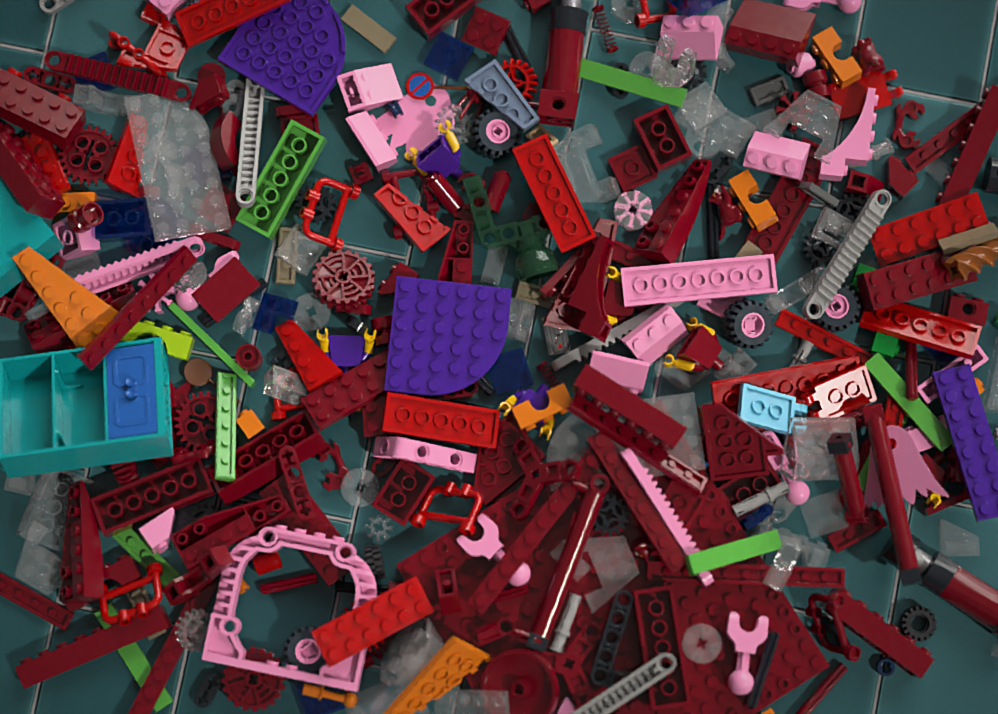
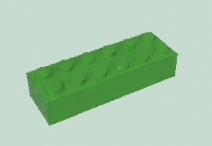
(282, 179)

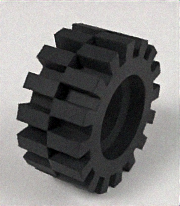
(375, 561)
(923, 612)

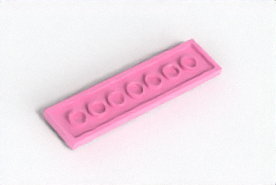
(698, 280)

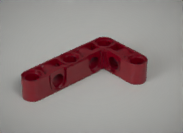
(23, 299)

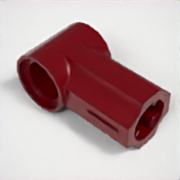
(493, 631)

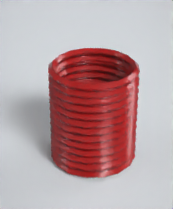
(267, 562)

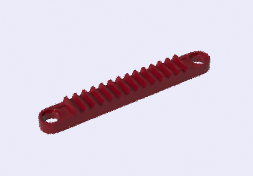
(116, 76)

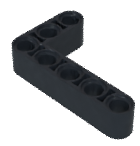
(612, 646)

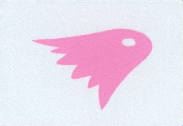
(416, 124)
(910, 468)

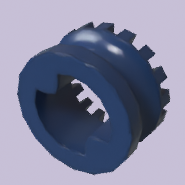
(395, 109)
(879, 669)

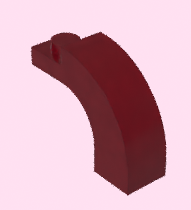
(223, 142)

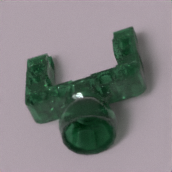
(528, 237)

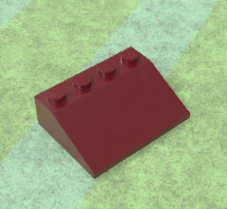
(770, 32)

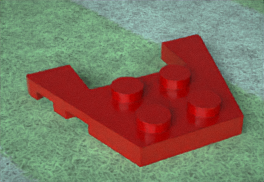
(165, 48)

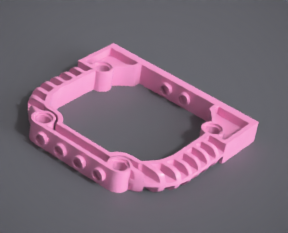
(225, 647)

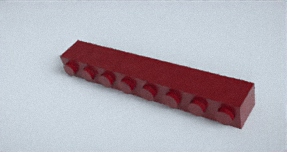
(972, 149)
(90, 647)

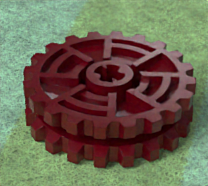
(342, 294)
(251, 694)

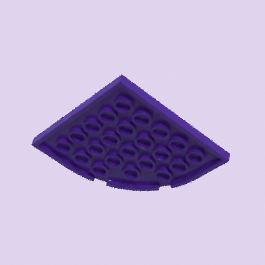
(291, 52)
(444, 335)

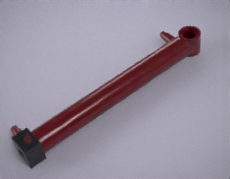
(892, 495)
(567, 564)

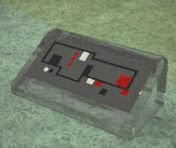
(556, 340)

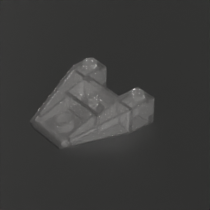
(578, 168)

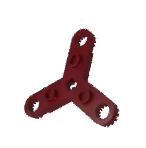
(531, 486)
(576, 652)

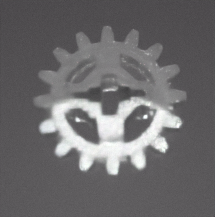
(462, 126)
(189, 628)

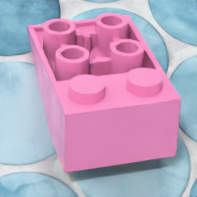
(369, 88)

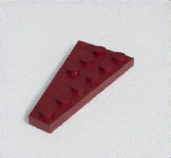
(561, 314)

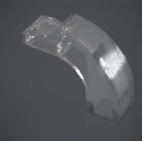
(99, 101)

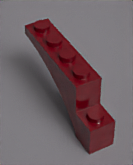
(589, 292)

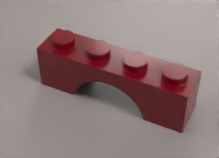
(210, 566)
(123, 571)

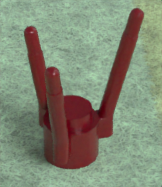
(474, 98)

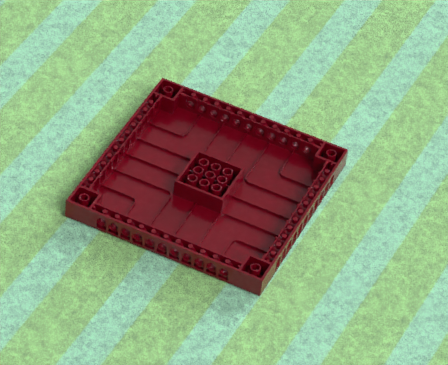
(715, 525)

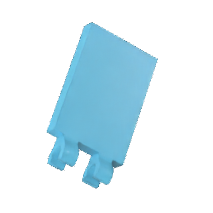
(768, 408)

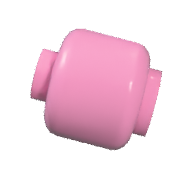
(806, 65)

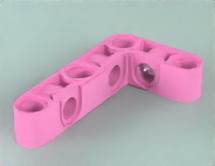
(428, 454)

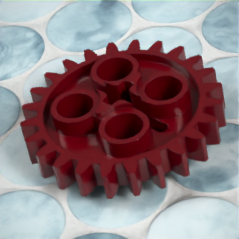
(74, 152)
(199, 436)

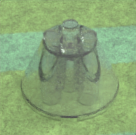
(410, 652)

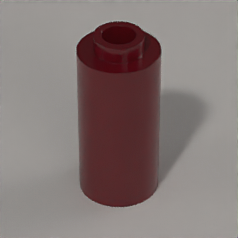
(498, 189)
(444, 191)

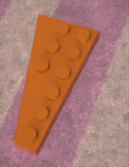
(72, 304)
(439, 676)

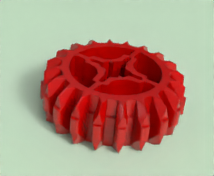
(528, 84)

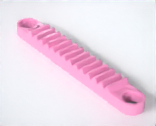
(136, 266)
(663, 511)

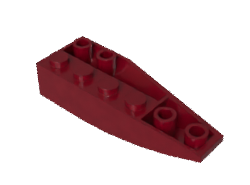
(675, 216)
(458, 255)
(49, 336)
(228, 527)
(82, 550)

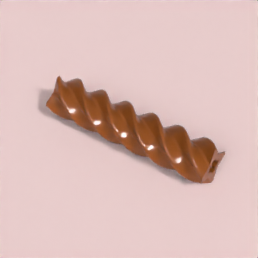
(972, 260)

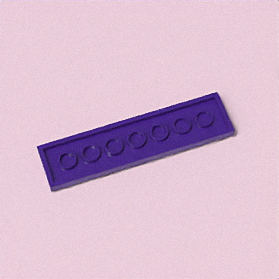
(970, 438)

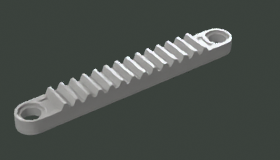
(250, 143)
(847, 254)
(615, 334)
(628, 687)

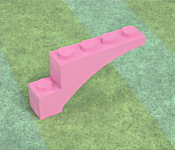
(856, 146)

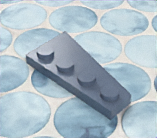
(502, 94)

